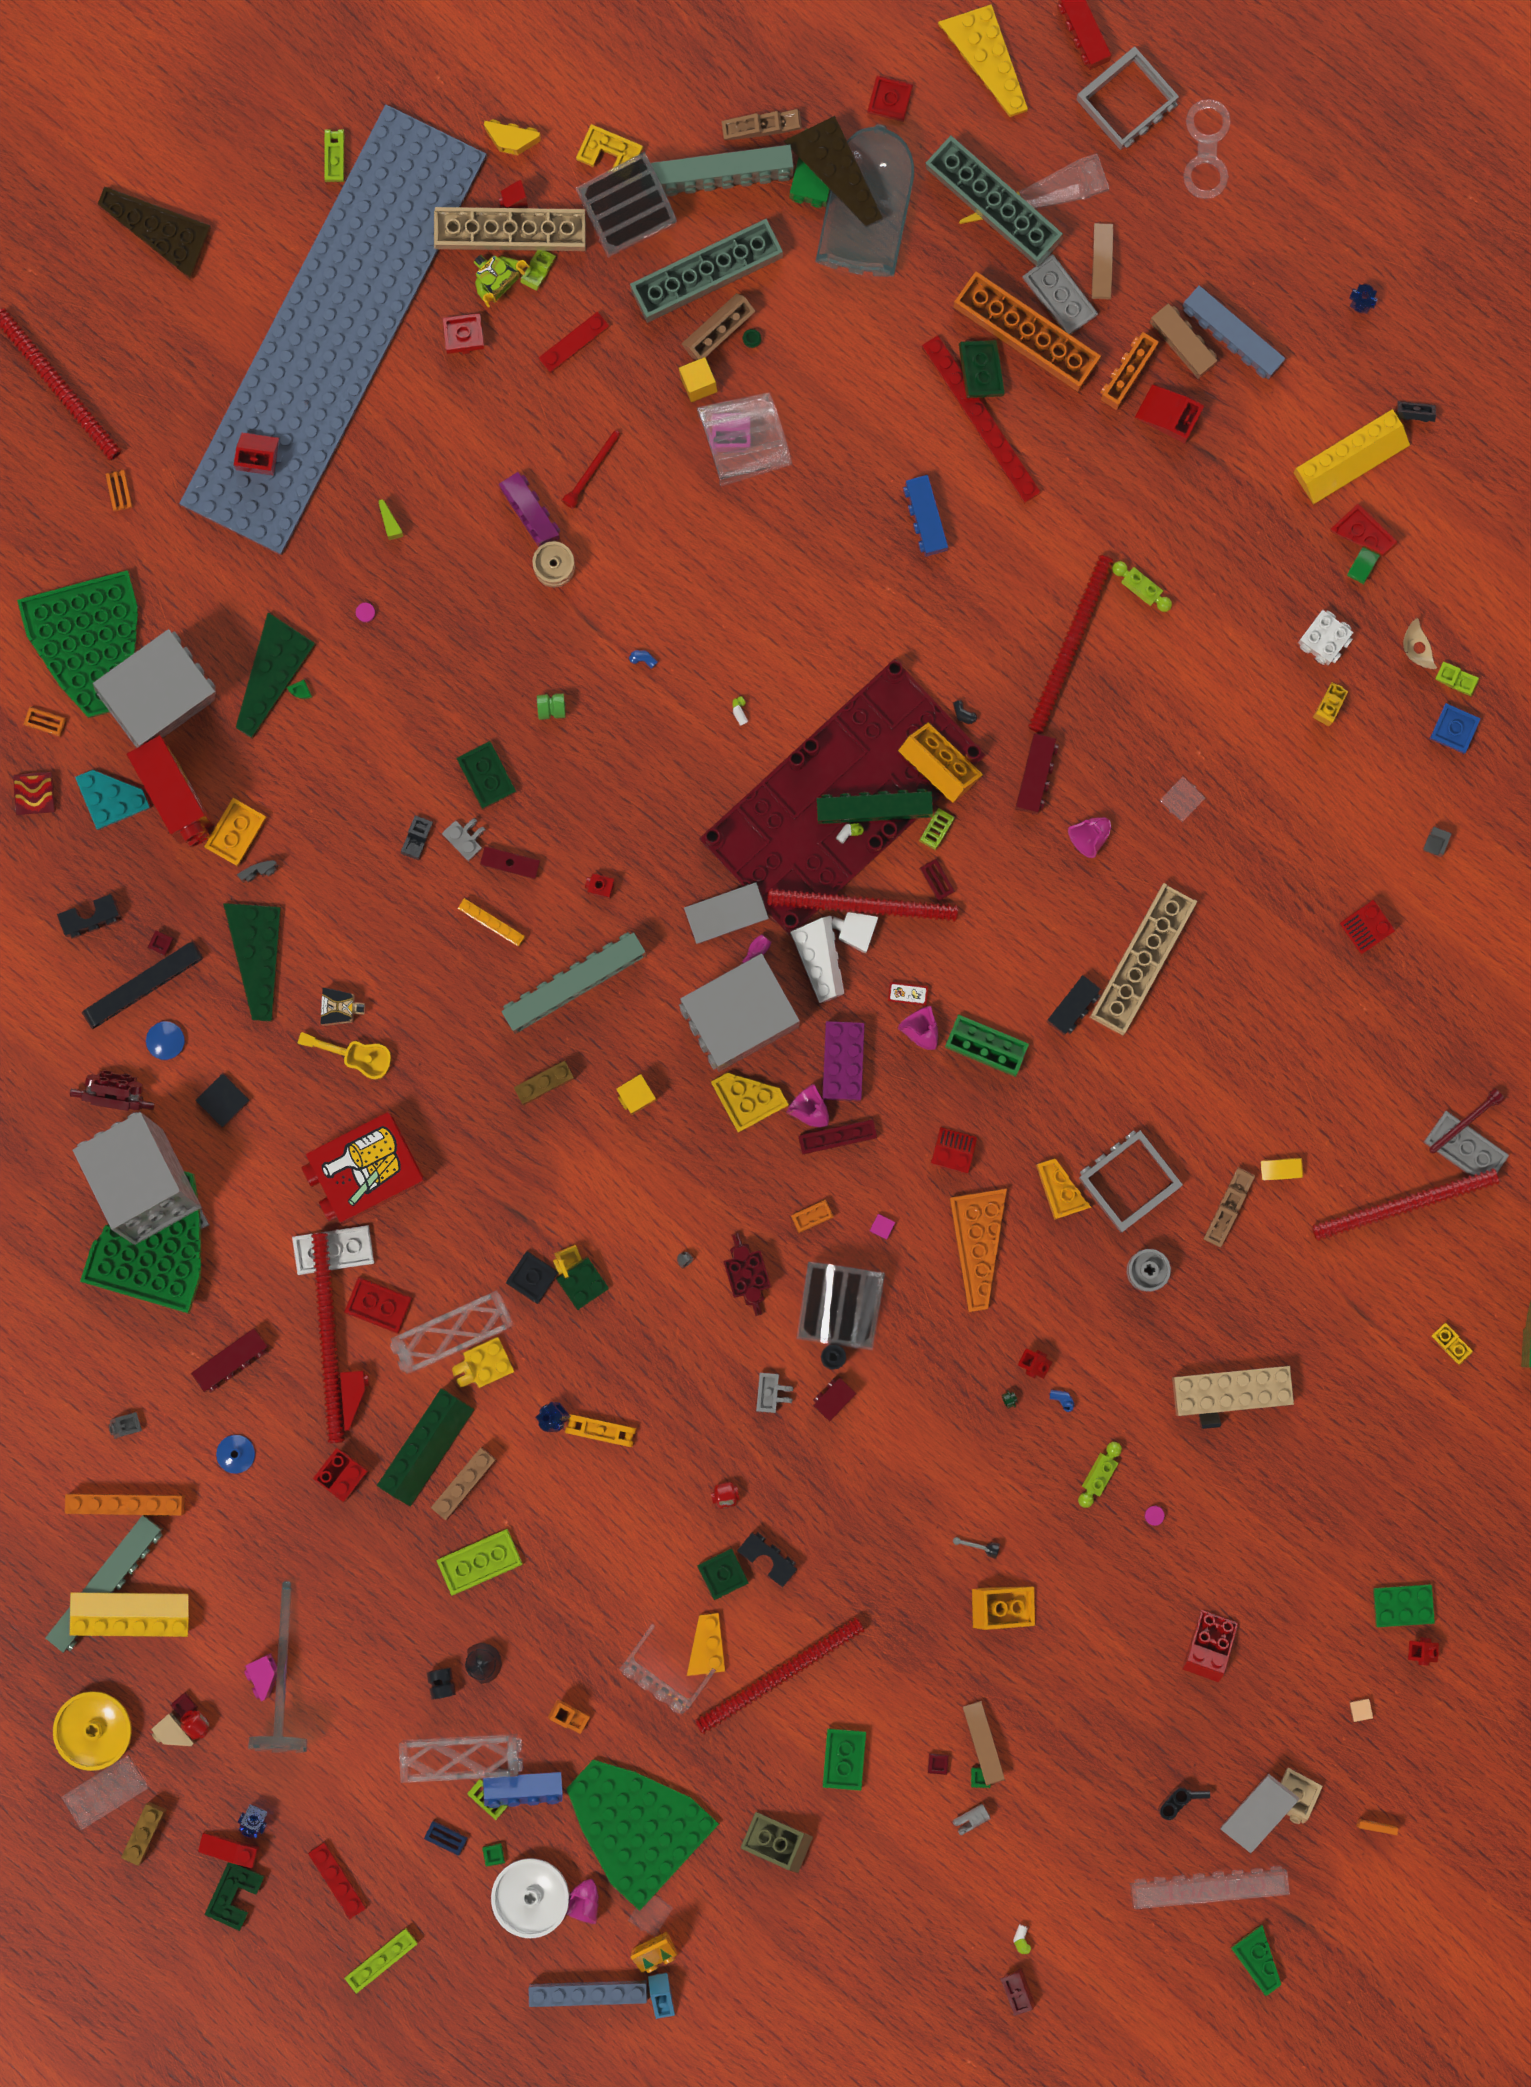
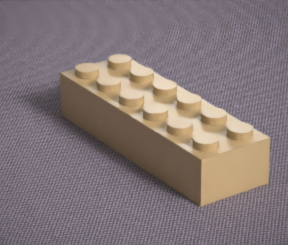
(1233, 1391)

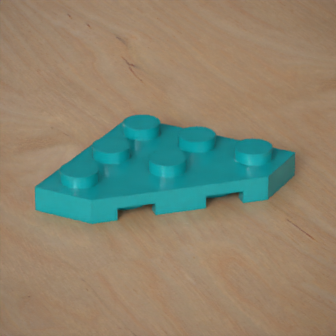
(110, 798)

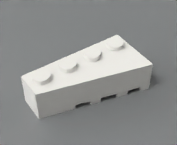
(819, 957)

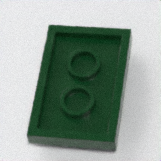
(981, 369)
(486, 775)

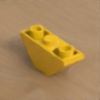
(510, 137)
(1330, 704)

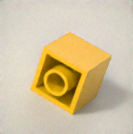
(698, 379)
(635, 1095)

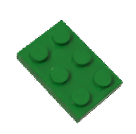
(1403, 1605)
(844, 1759)

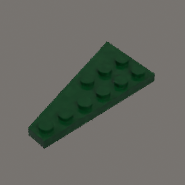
(274, 667)
(255, 942)

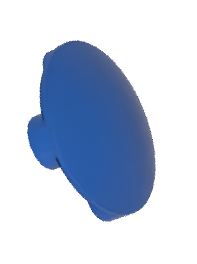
(165, 1040)

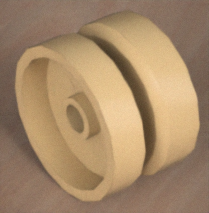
(553, 575)

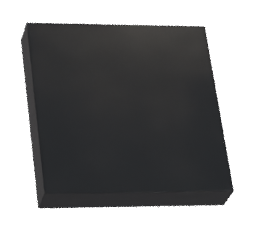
(222, 1100)
(532, 1277)

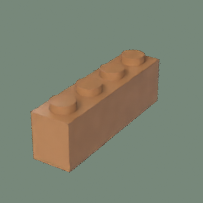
(718, 327)
(1183, 341)
(463, 1483)

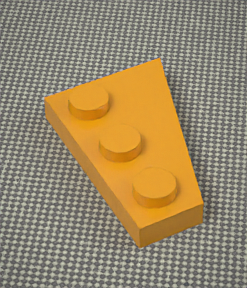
(1059, 1190)
(707, 1646)

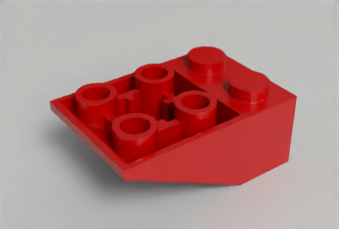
(1169, 412)
(1210, 1646)

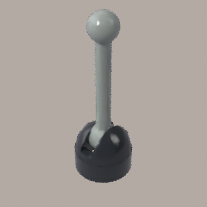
(990, 1549)

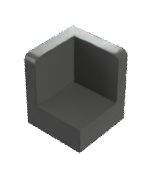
(1437, 841)

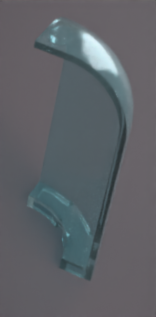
(890, 177)

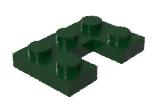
(220, 1906)

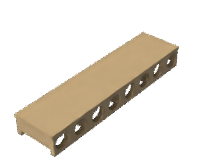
(509, 229)
(1143, 959)

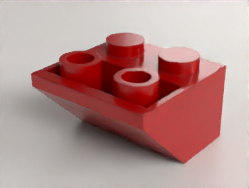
(256, 454)
(340, 1474)

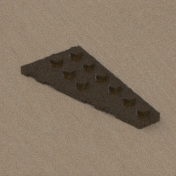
(832, 161)
(166, 232)

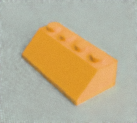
(940, 762)

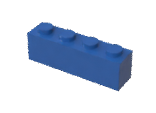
(926, 516)
(523, 1789)

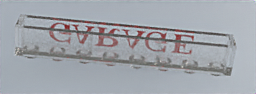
(1209, 1888)

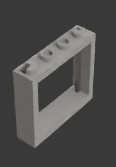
(1107, 76)
(1103, 1160)

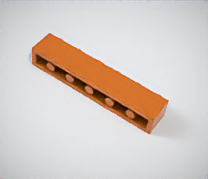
(124, 1504)

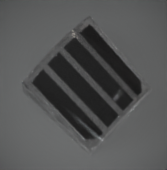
(626, 205)
(840, 1305)

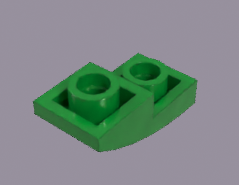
(1363, 565)

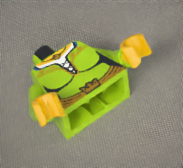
(496, 276)

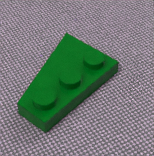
(1257, 1959)

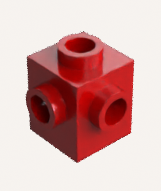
(1035, 1363)
(1423, 1651)

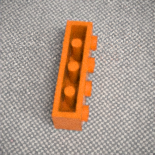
(1129, 371)

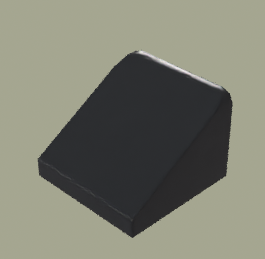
(1209, 1420)

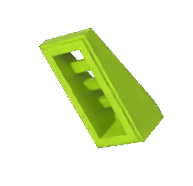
(392, 528)
(929, 842)
(471, 1793)

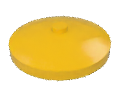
(92, 1730)

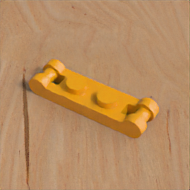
(600, 1430)

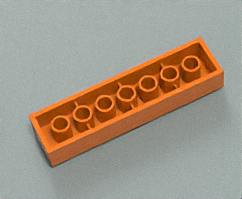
(1026, 331)

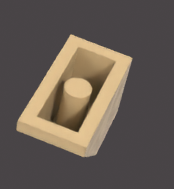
(170, 1733)

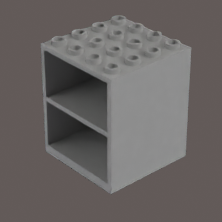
(155, 689)
(739, 1013)
(136, 1178)

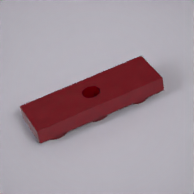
(498, 860)

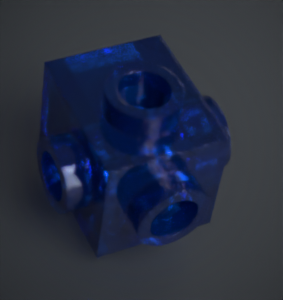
(1360, 304)
(552, 1417)
(252, 1821)

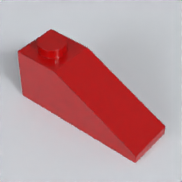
(353, 1390)
(228, 1850)

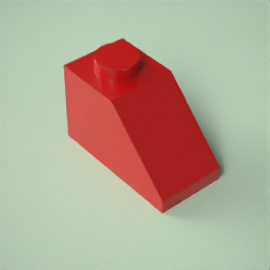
(513, 196)

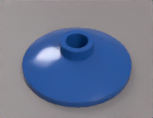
(245, 1451)

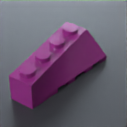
(528, 509)

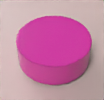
(365, 612)
(1154, 1515)

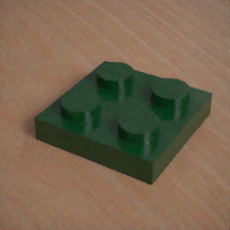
(583, 1283)
(723, 1574)

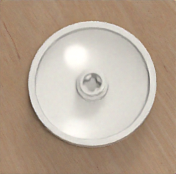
(530, 1898)

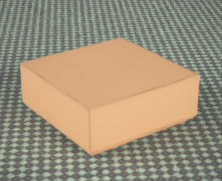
(1361, 1710)

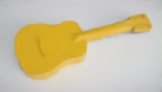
(370, 1059)

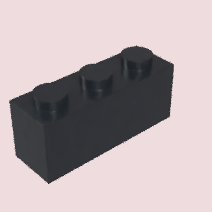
(1074, 1005)

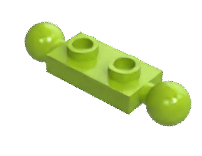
(1142, 586)
(1100, 1474)

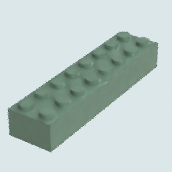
(725, 170)
(994, 201)
(706, 270)
(574, 982)

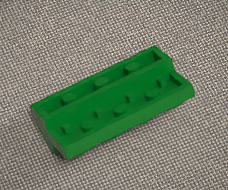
(986, 1045)

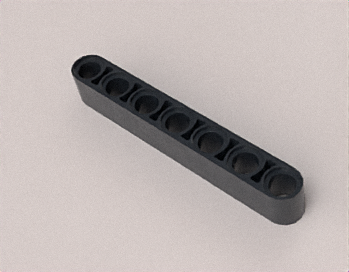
(142, 985)

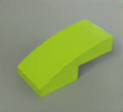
(539, 267)
(1457, 679)

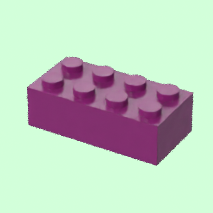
(843, 1061)

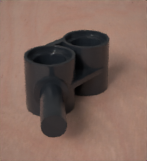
(1178, 1805)

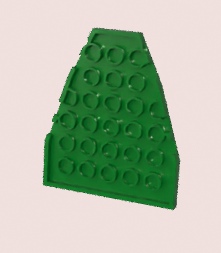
(83, 633)
(156, 1270)
(636, 1827)

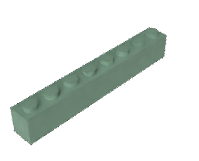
(111, 1574)

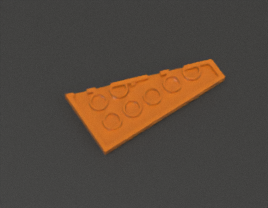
(977, 1232)

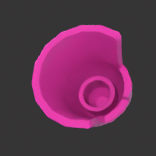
(1090, 835)
(921, 1028)
(809, 1108)
(584, 1902)

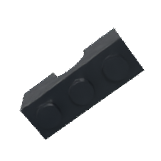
(105, 912)
(782, 1567)

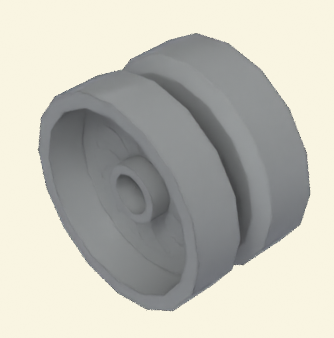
(1159, 1270)

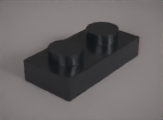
(1416, 411)

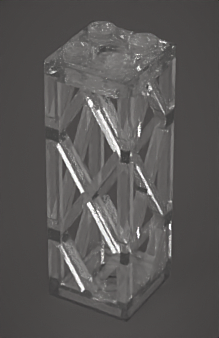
(405, 1353)
(511, 1754)

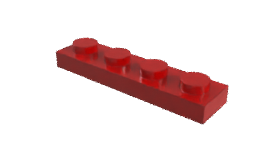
(337, 1880)

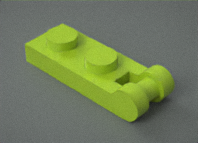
(334, 156)

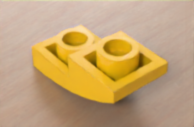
(1282, 1169)
(1452, 1344)

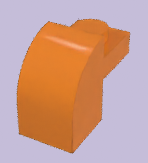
(568, 1716)

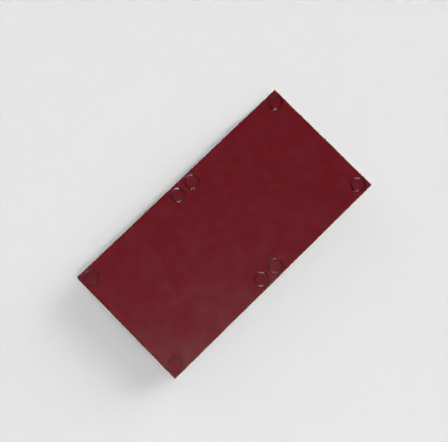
(775, 828)

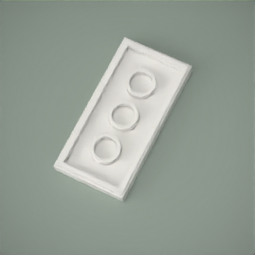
(346, 1247)

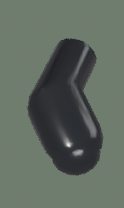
(963, 715)

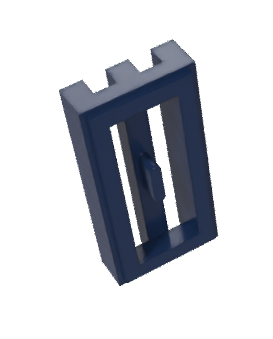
(460, 1845)

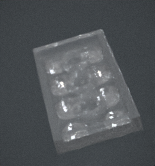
(104, 1792)

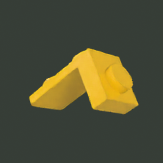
(566, 1259)

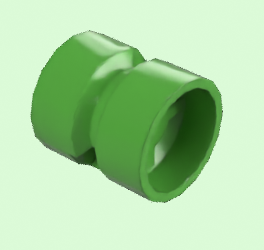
(551, 706)

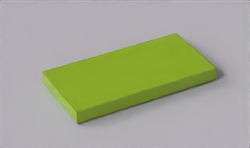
(479, 1562)

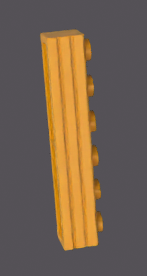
(491, 922)

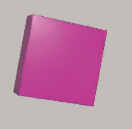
(882, 1226)

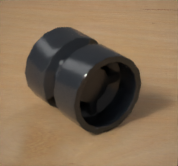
(833, 1357)
(441, 1690)

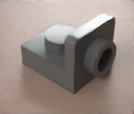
(124, 1425)

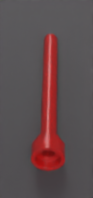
(571, 498)

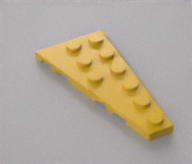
(984, 49)

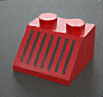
(1367, 927)
(953, 1150)

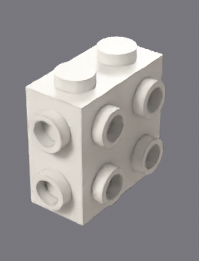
(1326, 638)

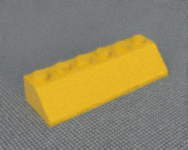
(1352, 457)
(128, 1614)

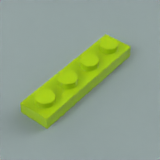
(381, 1960)

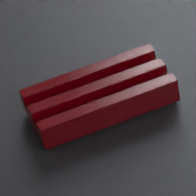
(944, 893)

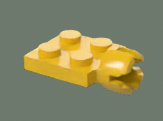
(483, 1364)

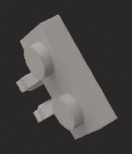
(462, 840)
(767, 1393)

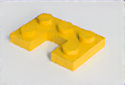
(602, 140)

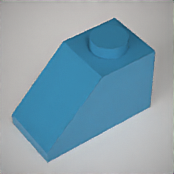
(661, 1995)

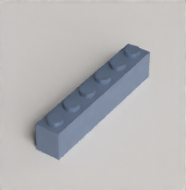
(1233, 332)
(588, 1993)

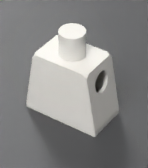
(856, 930)

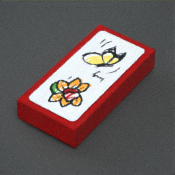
(907, 994)

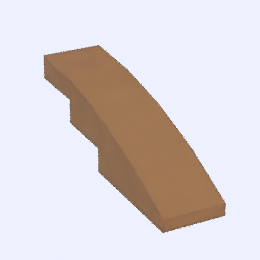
(761, 125)
(1102, 261)
(1229, 1207)
(983, 1743)

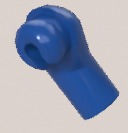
(645, 656)
(1064, 1398)

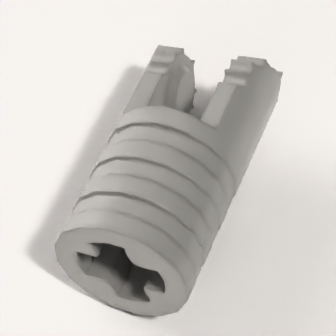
(975, 1817)

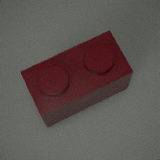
(833, 1399)

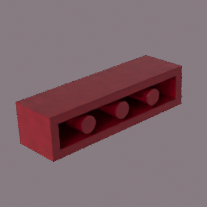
(1035, 774)
(230, 1360)

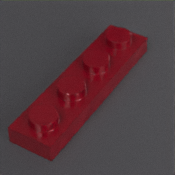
(837, 1137)

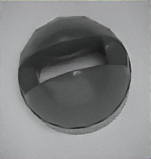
(684, 1259)

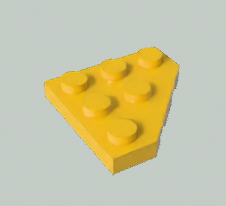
(747, 1099)

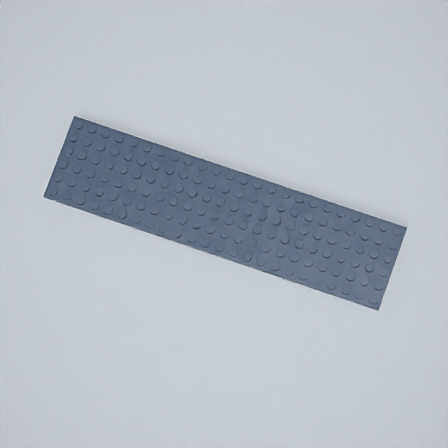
(334, 327)

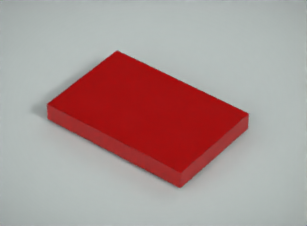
(378, 1305)

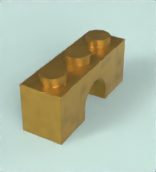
(543, 1083)
(143, 1833)

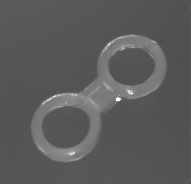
(1207, 149)

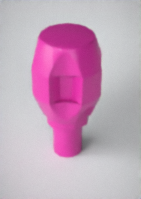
(757, 947)

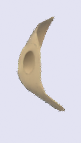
(1413, 635)

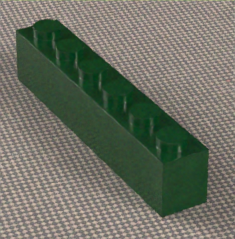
(874, 807)

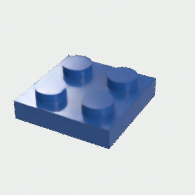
(1455, 728)

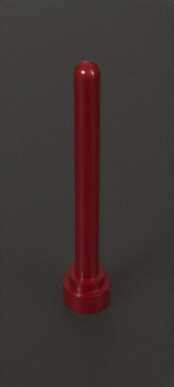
(1494, 1098)

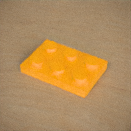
(235, 832)

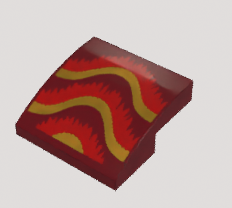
(34, 793)

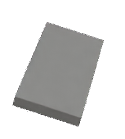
(1060, 295)
(726, 913)
(1467, 1149)
(1259, 1813)

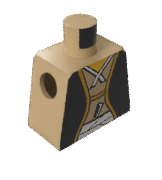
(339, 1007)

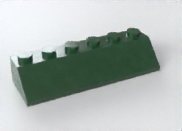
(425, 1447)

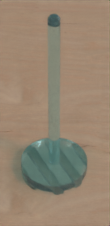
(277, 1742)

